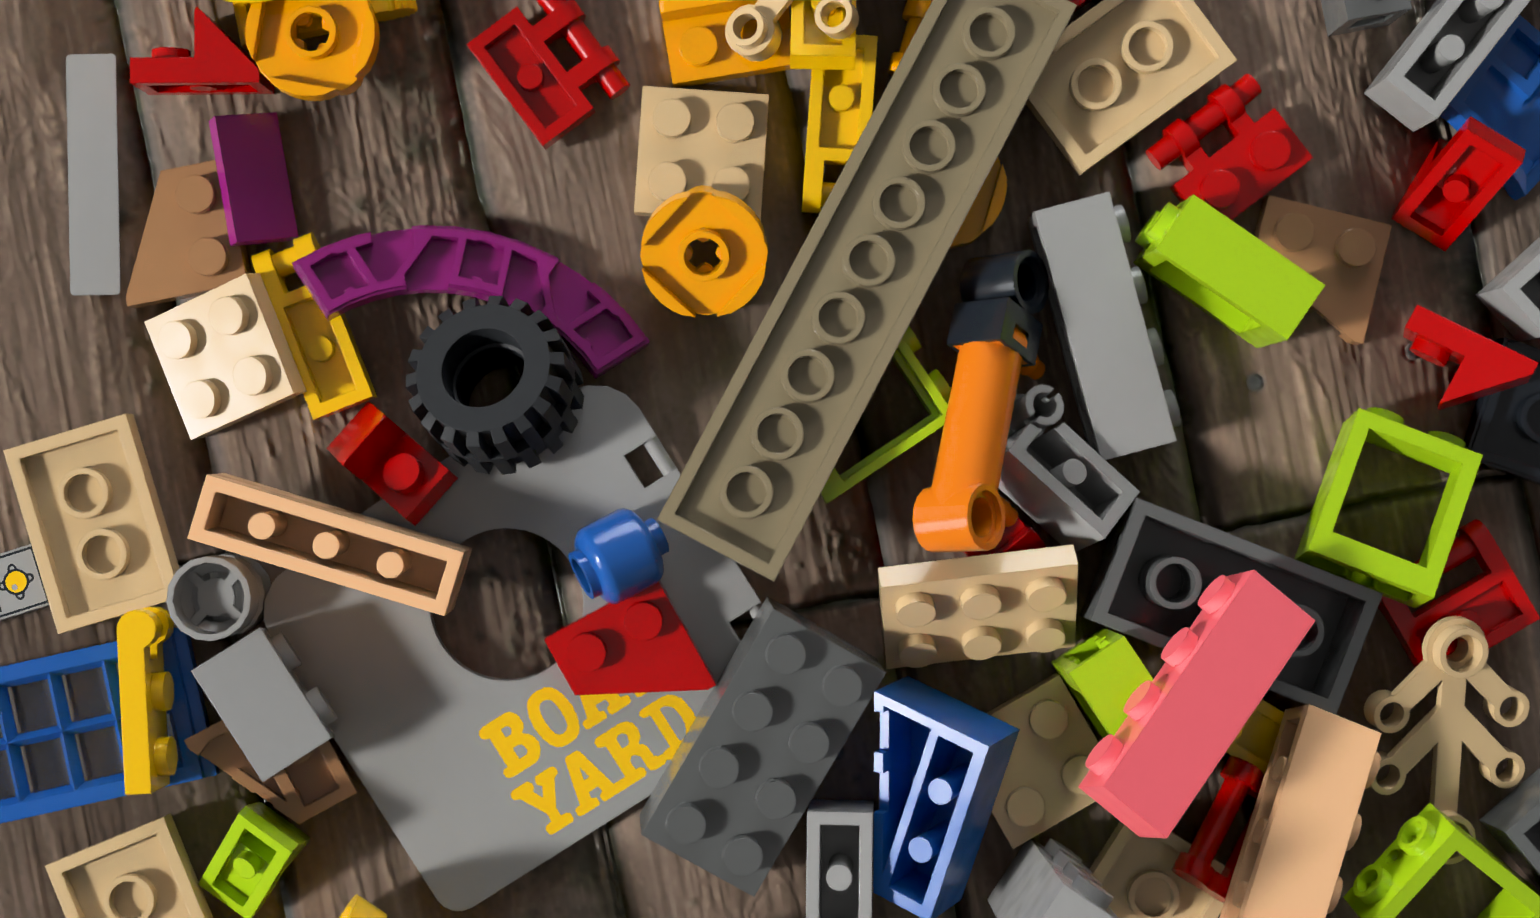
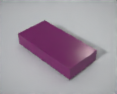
(253, 178)

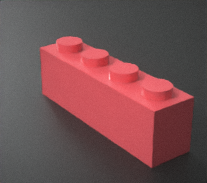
(1195, 703)

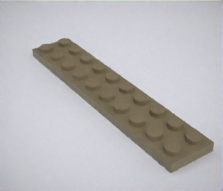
(861, 276)

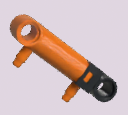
(994, 346)

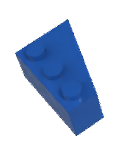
(935, 793)

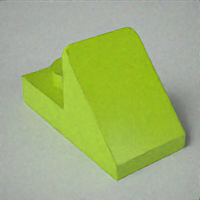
(252, 858)

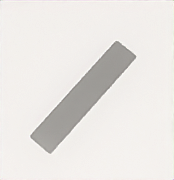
(93, 174)

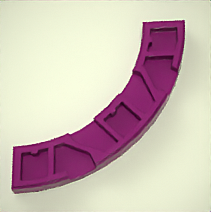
(473, 266)

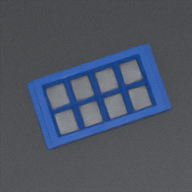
(66, 728)

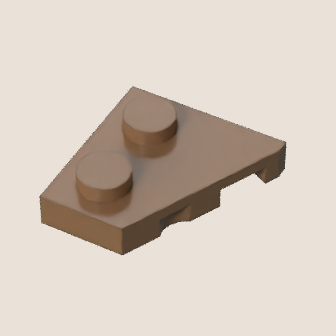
(185, 240)
(1334, 249)
(296, 791)

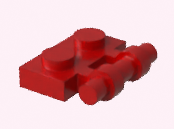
(534, 79)
(1242, 169)

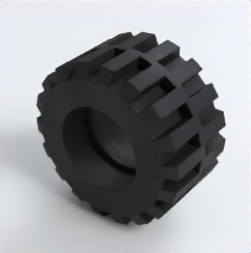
(468, 349)

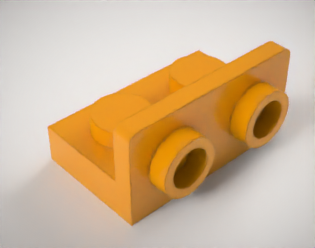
(699, 45)

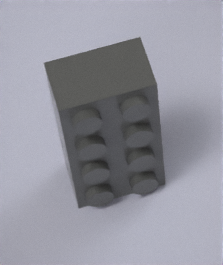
(1165, 561)
(760, 746)

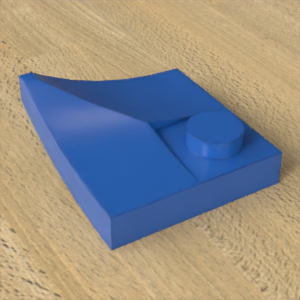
(1507, 99)

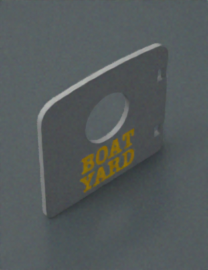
(487, 768)

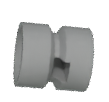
(218, 596)

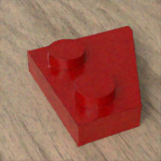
(630, 649)

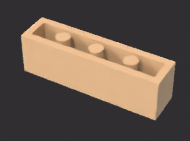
(329, 543)
(1304, 817)

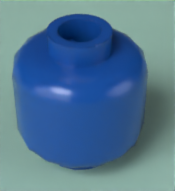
(618, 556)

